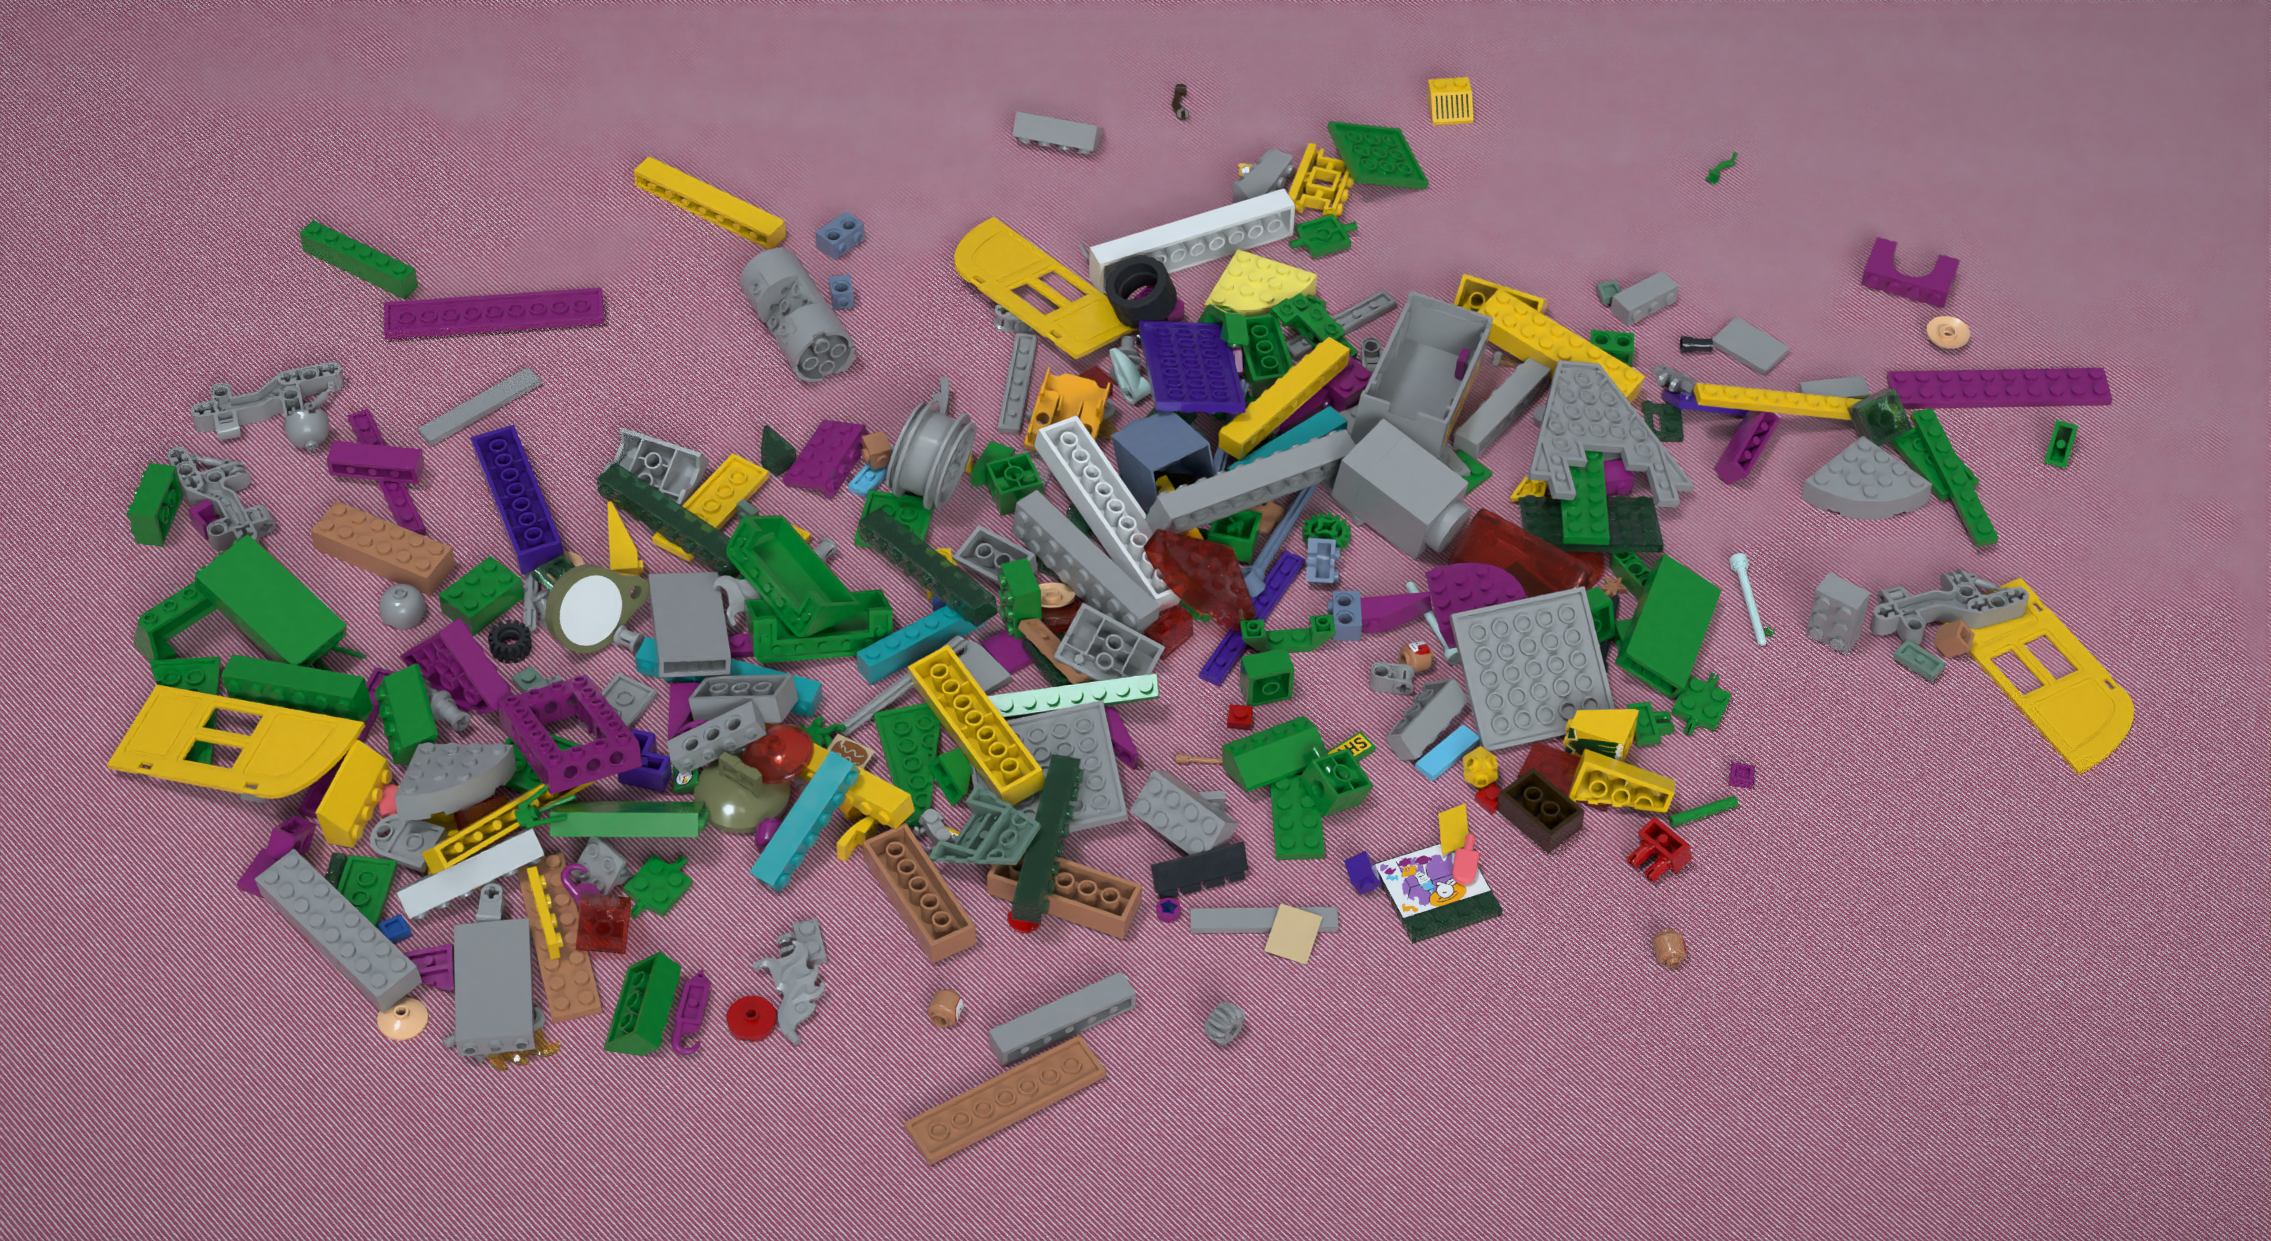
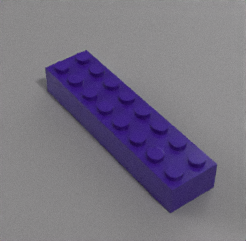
(517, 498)

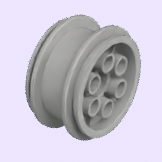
(931, 454)

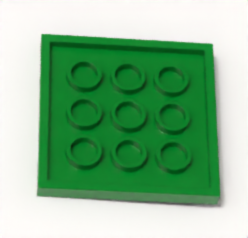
(1377, 155)

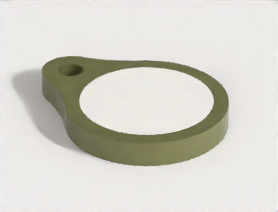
(591, 605)

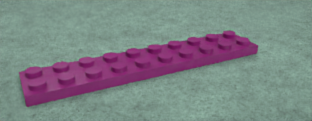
(493, 313)
(2001, 388)

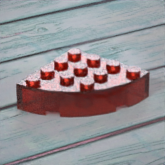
(1202, 576)

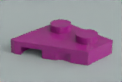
(435, 966)

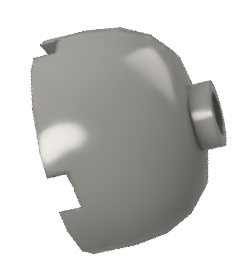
(307, 429)
(402, 606)

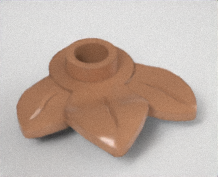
(1270, 515)

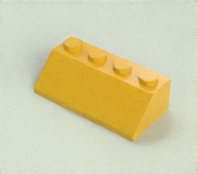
(353, 795)

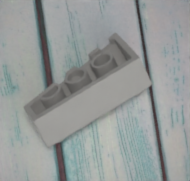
(1058, 132)
(1265, 176)
(1426, 718)

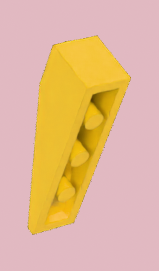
(621, 547)

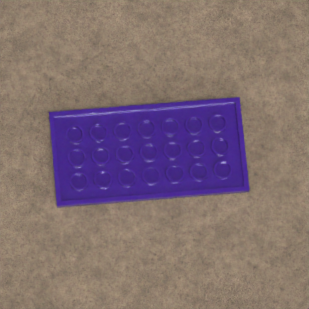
(1190, 367)

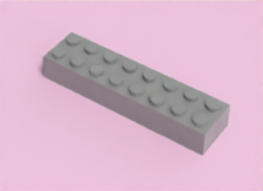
(1082, 563)
(338, 930)

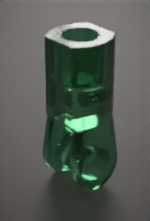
(335, 868)

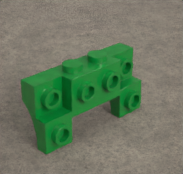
(1311, 321)

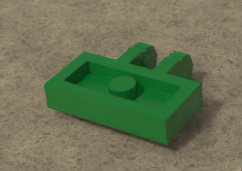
(1651, 724)

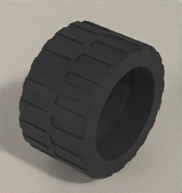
(1133, 275)

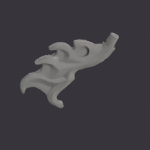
(737, 592)
(798, 987)

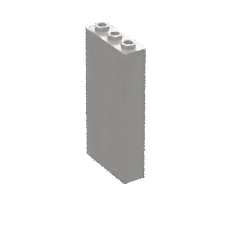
(688, 625)
(493, 987)

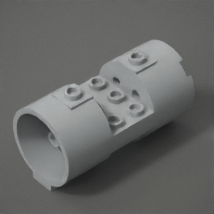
(797, 315)

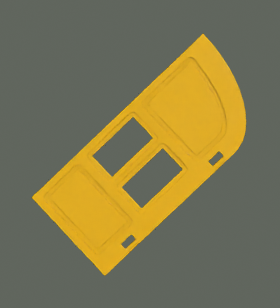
(1007, 261)
(2072, 713)
(279, 758)

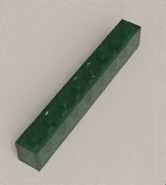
(667, 518)
(928, 567)
(1043, 852)

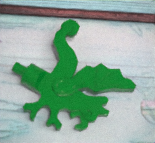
(817, 733)

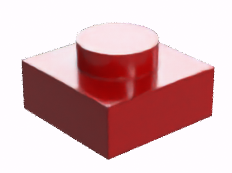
(1240, 717)
(1488, 798)

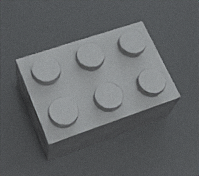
(1837, 613)

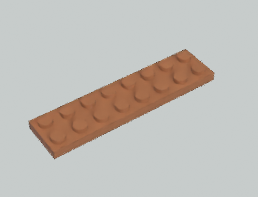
(568, 979)
(1004, 1099)

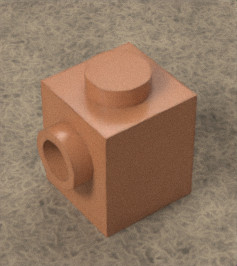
(876, 450)
(1954, 638)

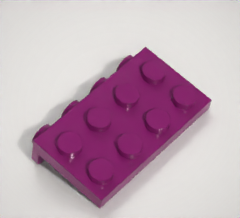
(827, 457)

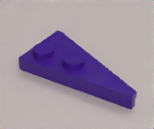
(1688, 401)

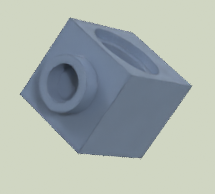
(841, 292)

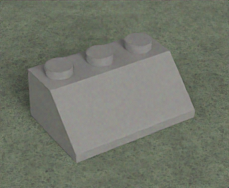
(987, 550)

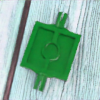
(1323, 235)
(1701, 704)
(657, 886)

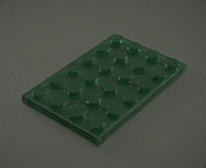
(1630, 519)

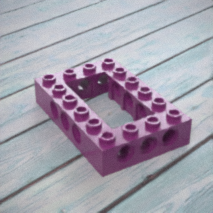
(610, 754)

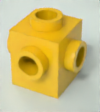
(1480, 767)

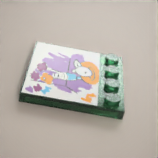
(1429, 898)

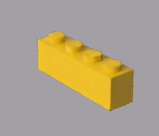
(1476, 292)
(1620, 784)

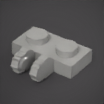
(1674, 379)
(810, 935)

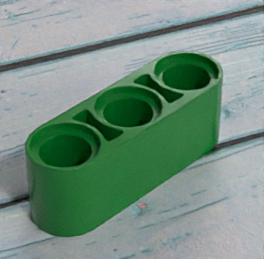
(1631, 570)

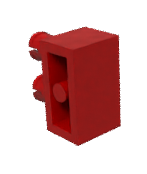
(1663, 844)

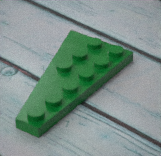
(909, 746)

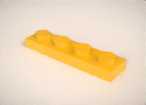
(547, 920)

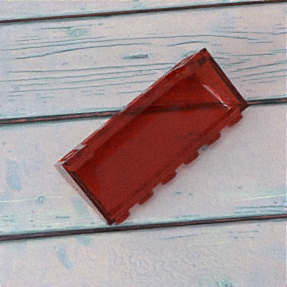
(1528, 558)

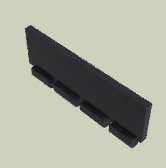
(1200, 867)

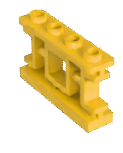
(1316, 195)

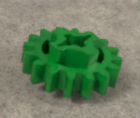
(1327, 528)

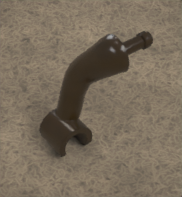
(1181, 112)

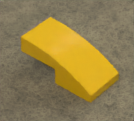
(855, 836)

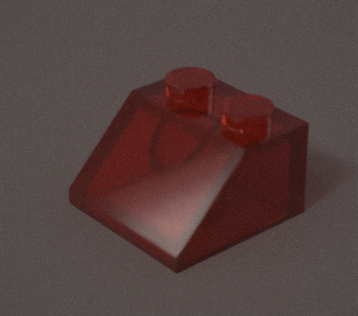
(603, 923)

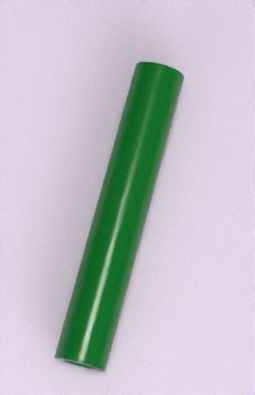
(1703, 811)

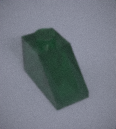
(776, 452)

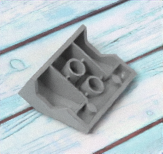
(661, 464)
(1106, 647)

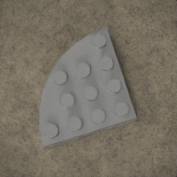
(1866, 484)
(452, 778)

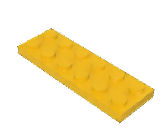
(719, 495)

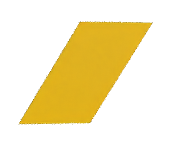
(1453, 828)

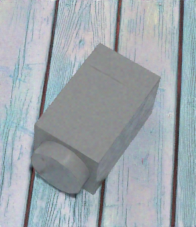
(1402, 491)

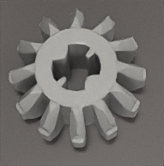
(1224, 1023)

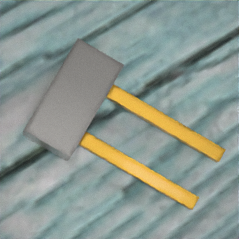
(1496, 360)

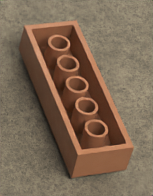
(382, 548)
(919, 893)
(1079, 895)

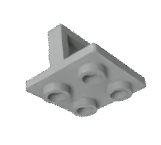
(604, 866)

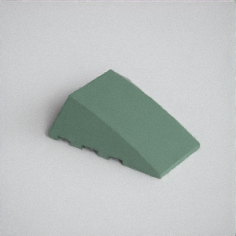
(992, 834)

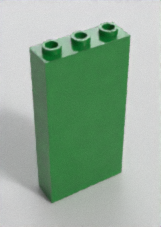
(269, 604)
(1668, 626)
(629, 819)

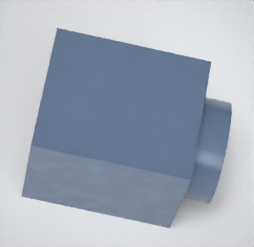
(1162, 445)

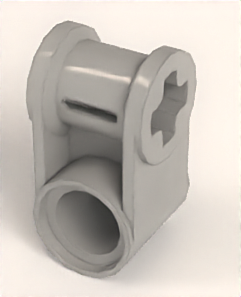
(1011, 322)
(1370, 353)
(1389, 678)
(491, 904)

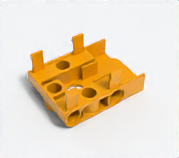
(1065, 398)

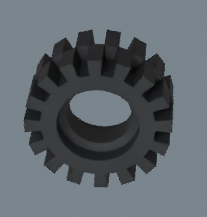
(510, 651)

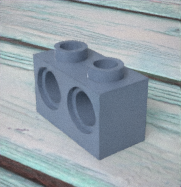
(840, 235)
(1346, 615)

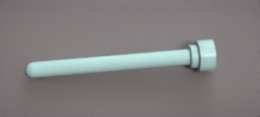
(1739, 564)
(1450, 655)

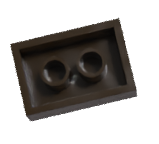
(1540, 810)

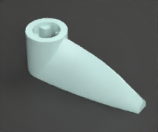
(1129, 379)

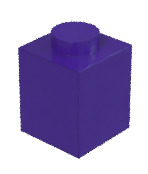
(1363, 872)

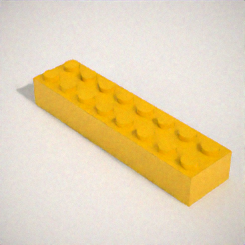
(1535, 336)
(977, 726)

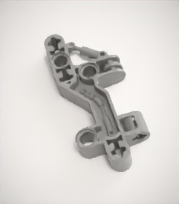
(278, 396)
(219, 488)
(1957, 601)

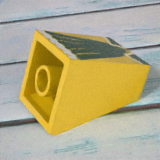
(1602, 732)

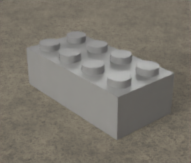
(720, 694)
(1182, 814)

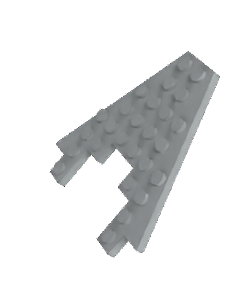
(1593, 415)

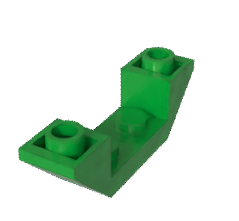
(1234, 324)
(1294, 640)

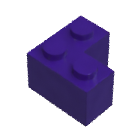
(655, 768)

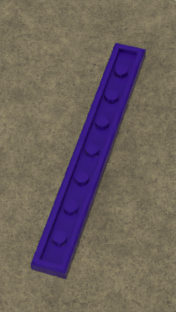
(1232, 645)

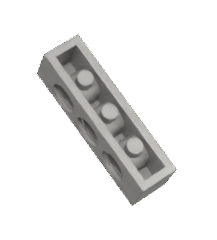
(716, 736)

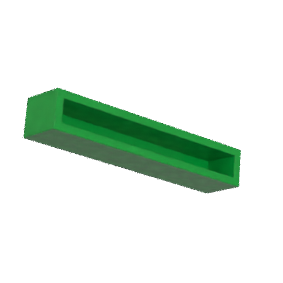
(358, 259)

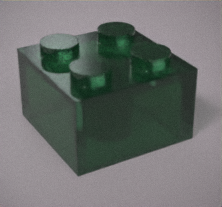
(1880, 417)

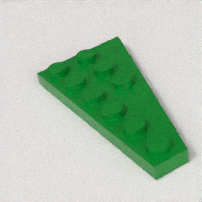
(193, 675)

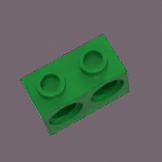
(1615, 343)

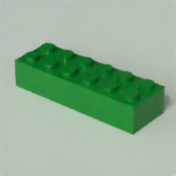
(297, 688)

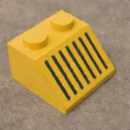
(1450, 101)

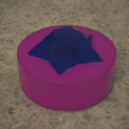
(1168, 910)

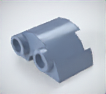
(1321, 560)

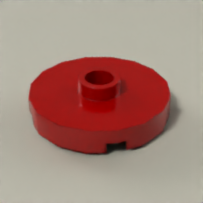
(754, 1027)

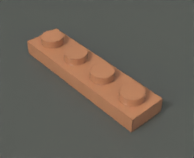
(1048, 644)

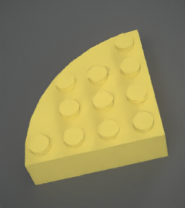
(1257, 284)

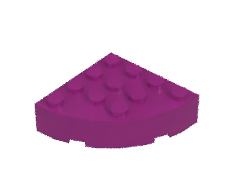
(1467, 588)
(458, 664)

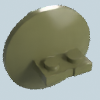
(738, 796)

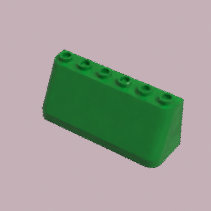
(789, 575)
(168, 620)
(775, 642)

